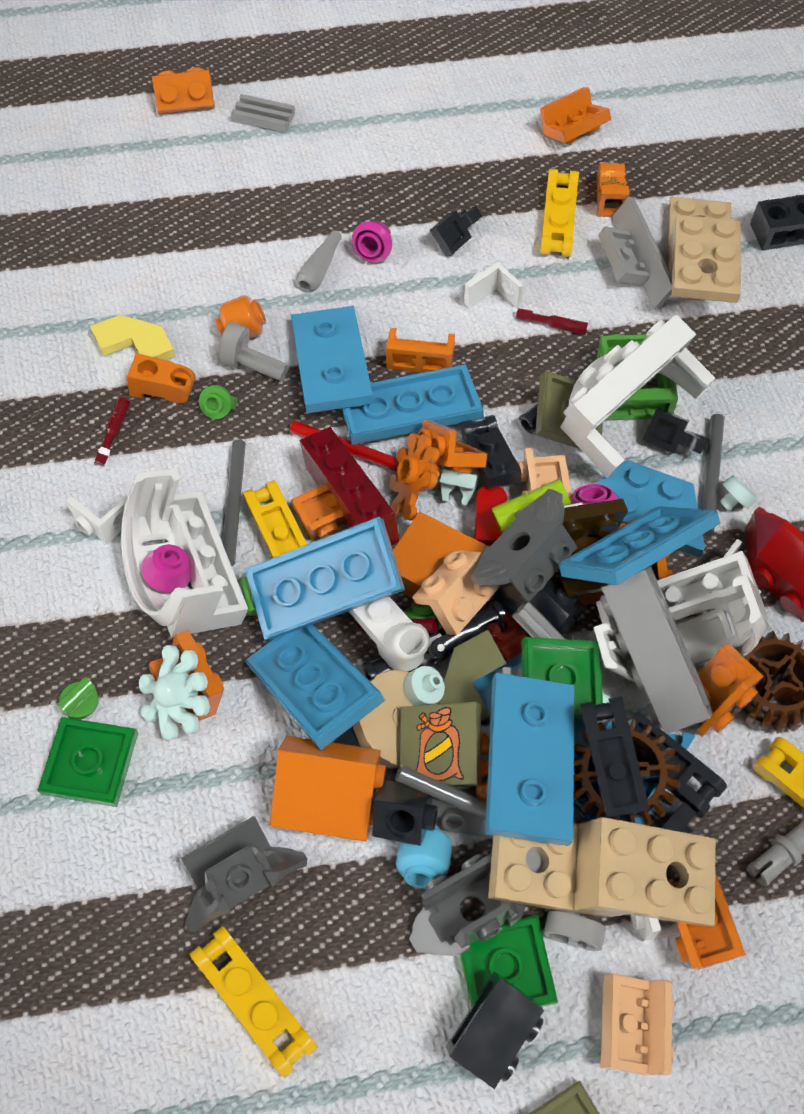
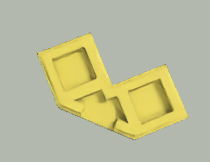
(126, 331)

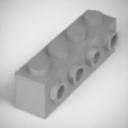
(657, 652)

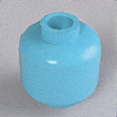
(425, 862)

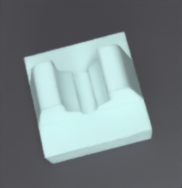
(466, 481)

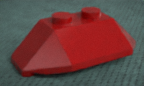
(777, 558)

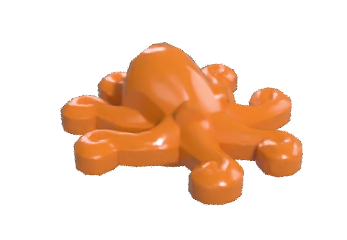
(415, 474)

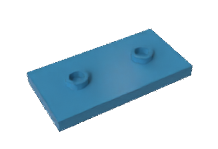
(331, 359)
(404, 402)
(638, 544)
(324, 579)
(315, 683)
(531, 760)

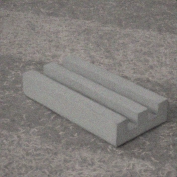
(263, 113)

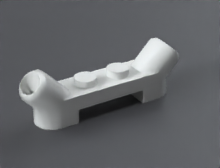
(396, 636)

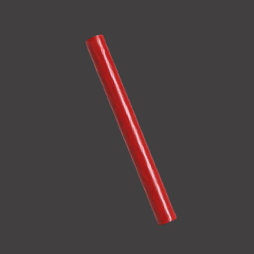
(356, 450)

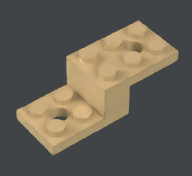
(703, 250)
(611, 873)

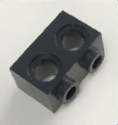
(779, 222)

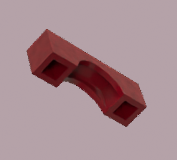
(335, 467)

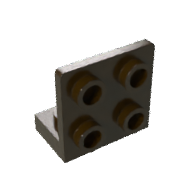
(586, 526)

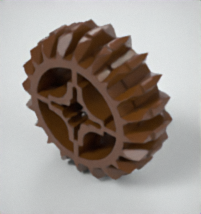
(788, 691)
(658, 769)

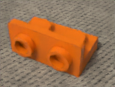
(728, 683)

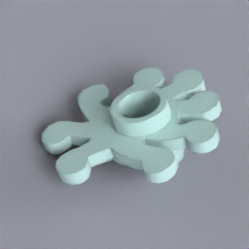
(175, 692)

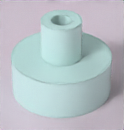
(737, 493)
(424, 686)

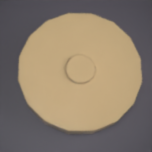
(383, 725)

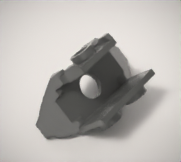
(528, 548)
(234, 870)
(442, 928)

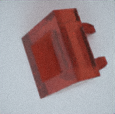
(510, 640)

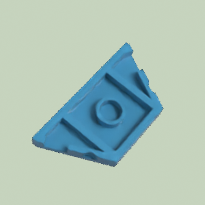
(647, 489)

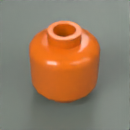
(244, 312)

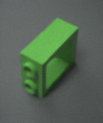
(644, 401)

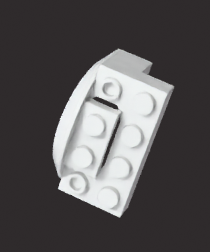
(621, 374)
(185, 521)
(717, 585)

